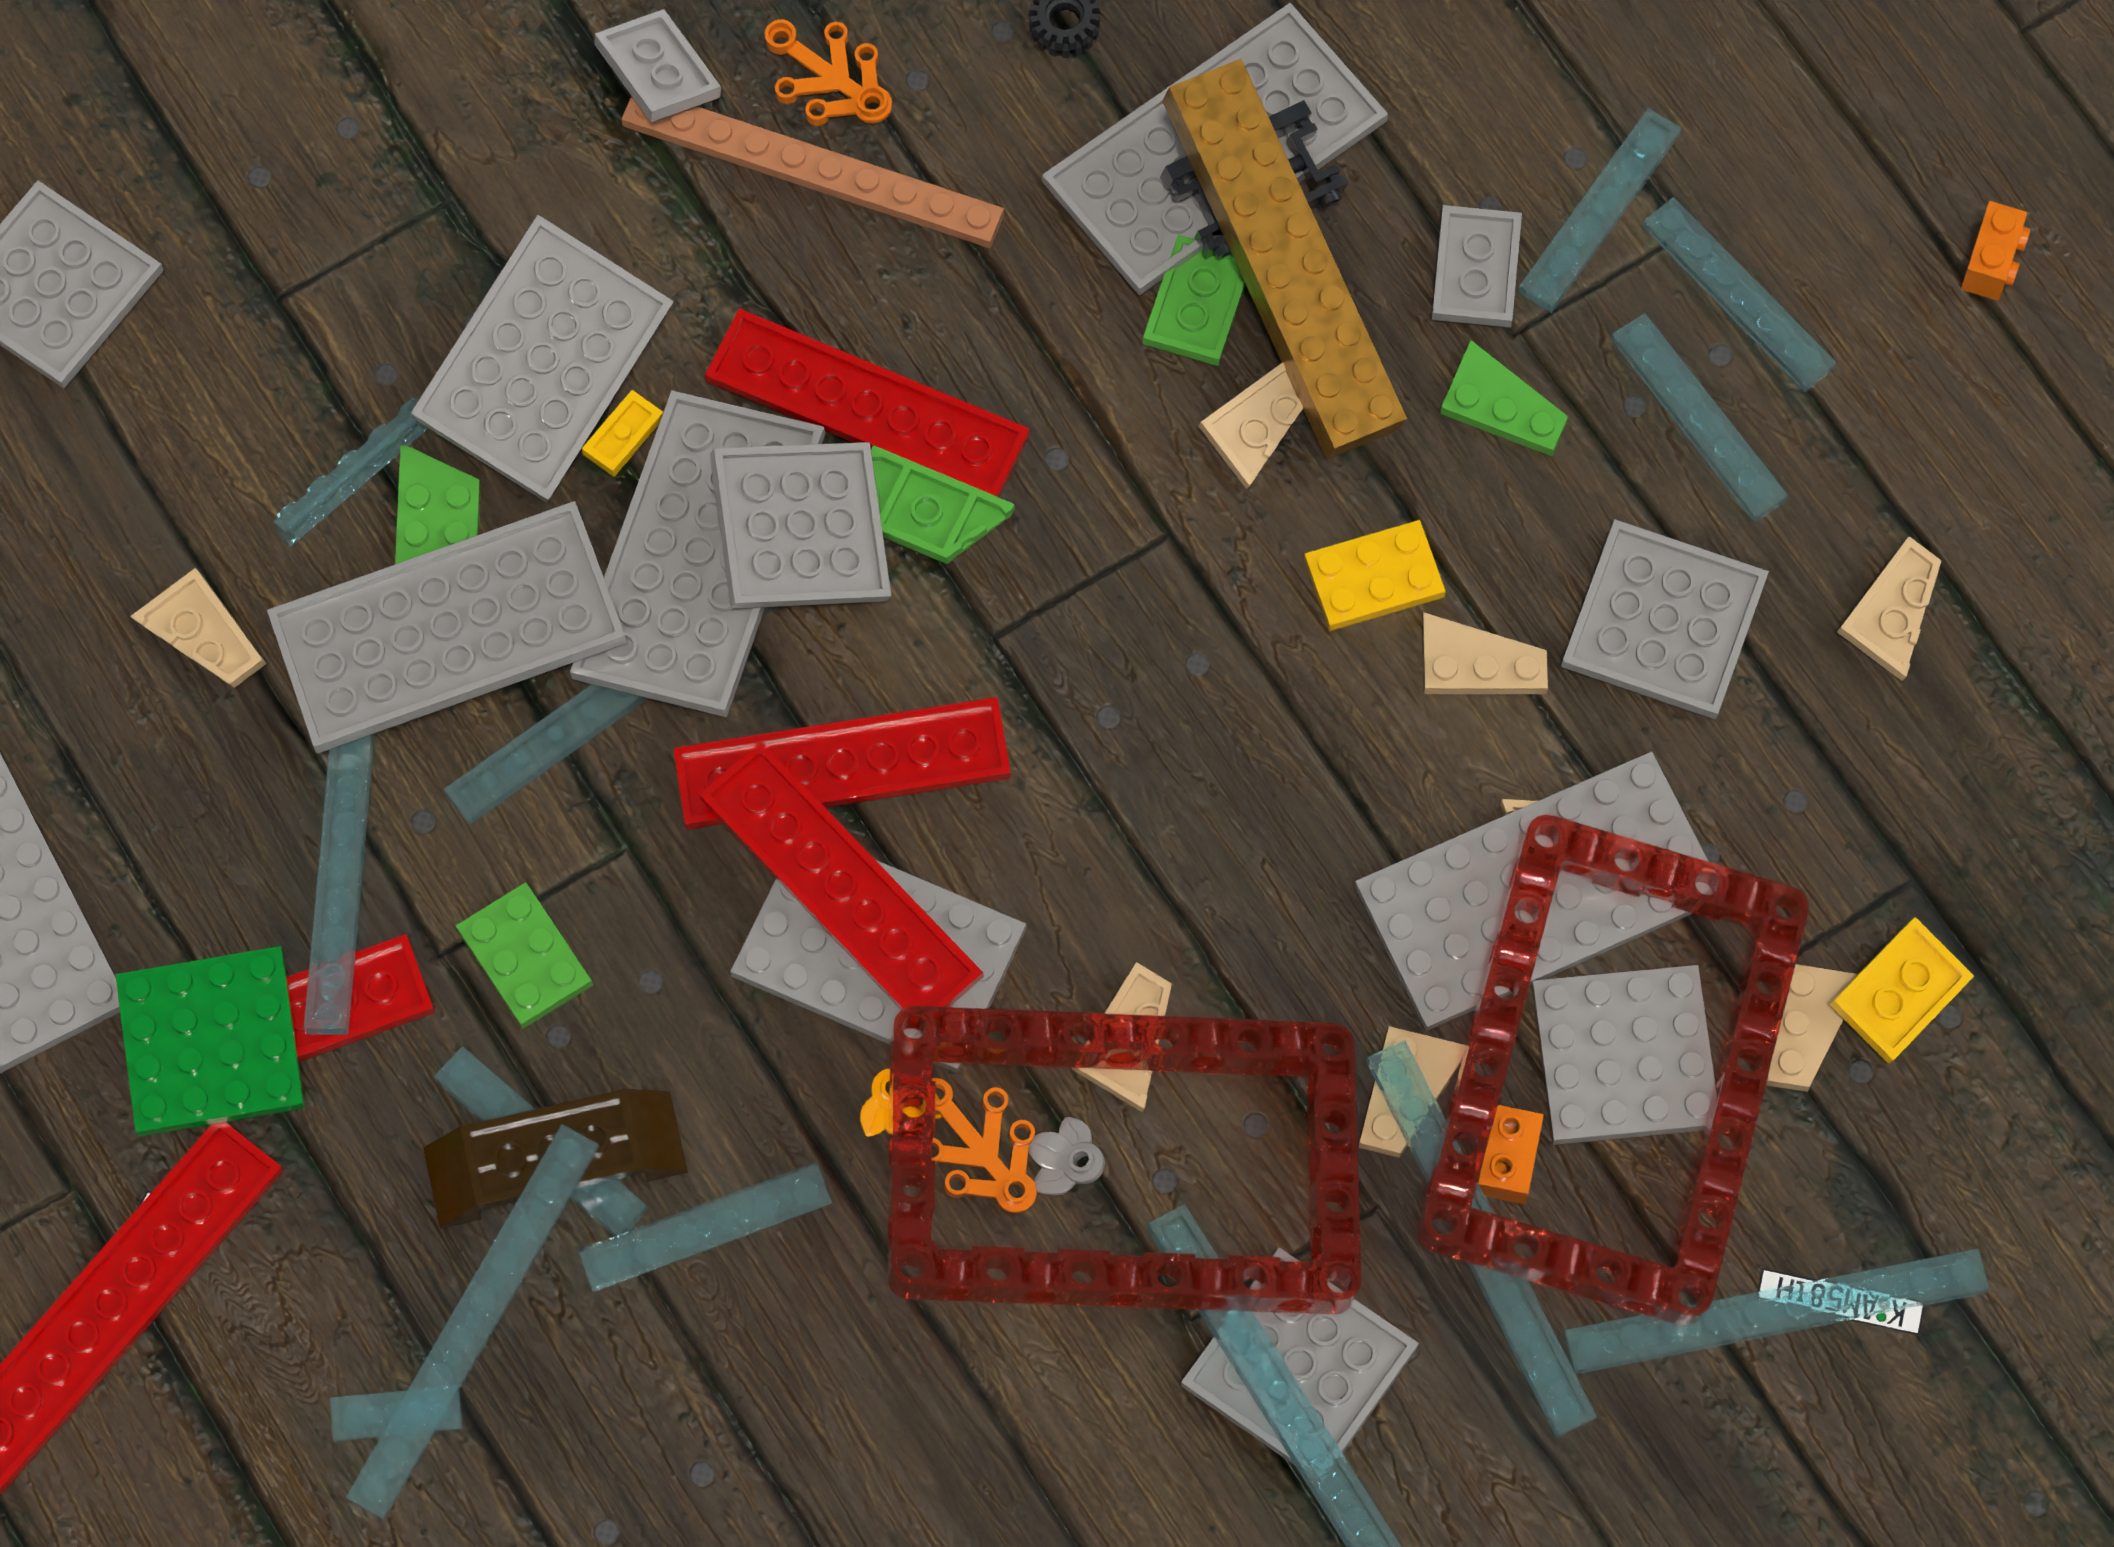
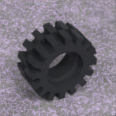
(1067, 39)

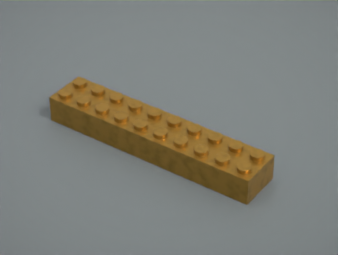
(1284, 258)

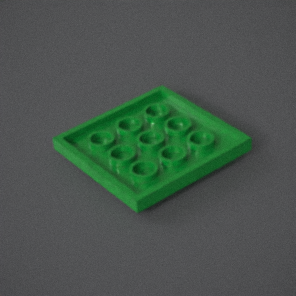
(209, 1041)

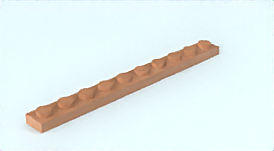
(824, 171)

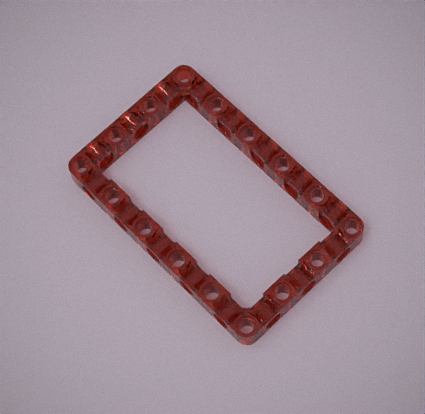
(1125, 1044)
(1564, 1260)

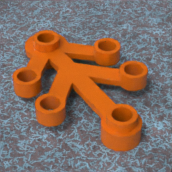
(831, 77)
(984, 1152)

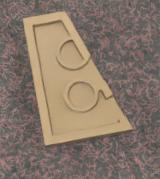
(1253, 423)
(1892, 609)
(201, 628)
(1479, 662)
(1139, 995)
(1806, 1026)
(1437, 1062)

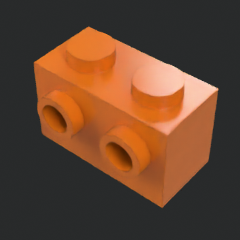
(1994, 250)
(1510, 1154)

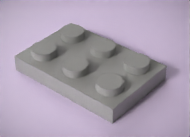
(657, 65)
(1477, 266)

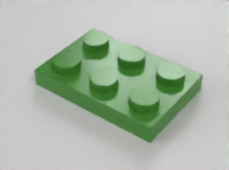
(1196, 306)
(524, 955)

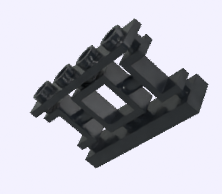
(1283, 122)

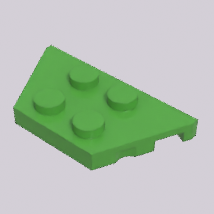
(434, 505)
(932, 509)

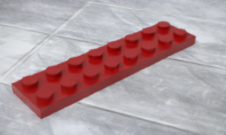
(865, 402)
(863, 756)
(839, 882)

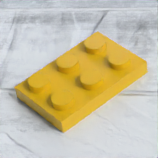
(1374, 575)
(1901, 990)

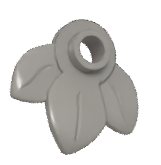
(1059, 1155)

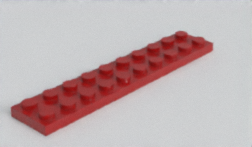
(126, 1289)

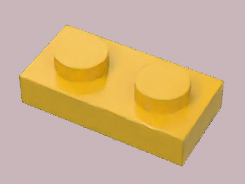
(622, 433)

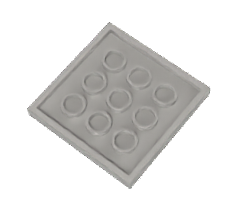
(64, 283)
(800, 525)
(1665, 619)
(1625, 1054)
(1337, 1359)

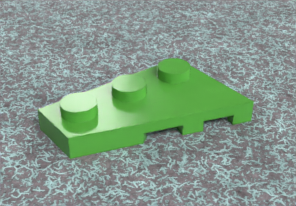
(1502, 403)

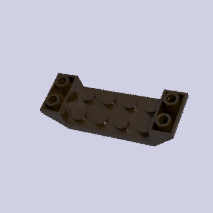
(495, 1158)

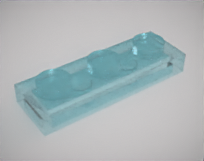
(370, 1414)

